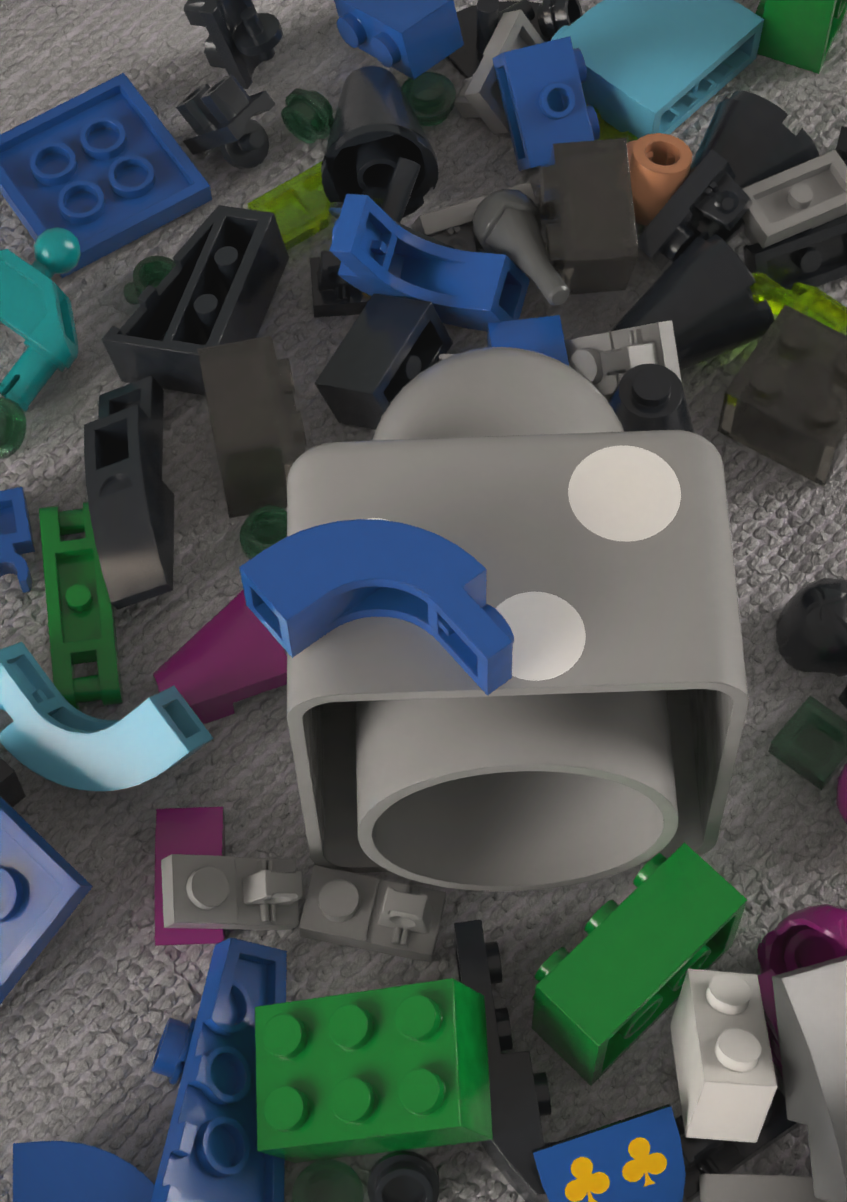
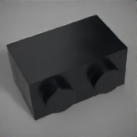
(380, 356)

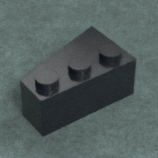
(207, 300)

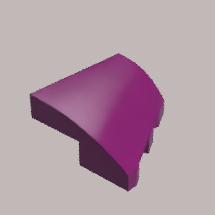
(225, 663)

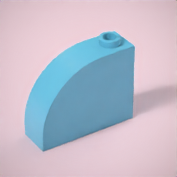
(661, 58)

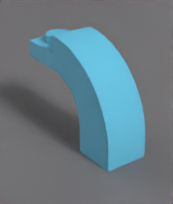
(85, 750)

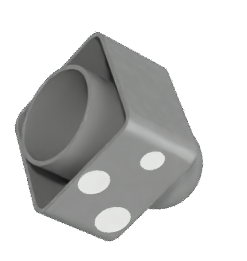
(621, 618)

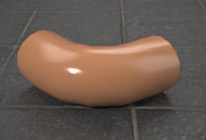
(657, 170)

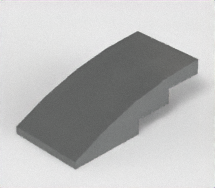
(814, 1065)

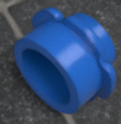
(173, 1049)

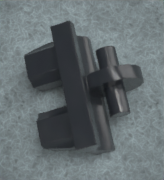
(237, 35)
(222, 119)

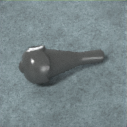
(512, 226)

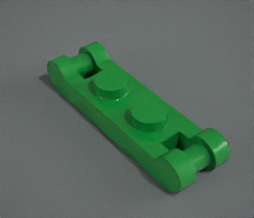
(78, 609)

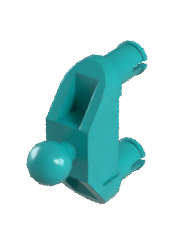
(38, 313)

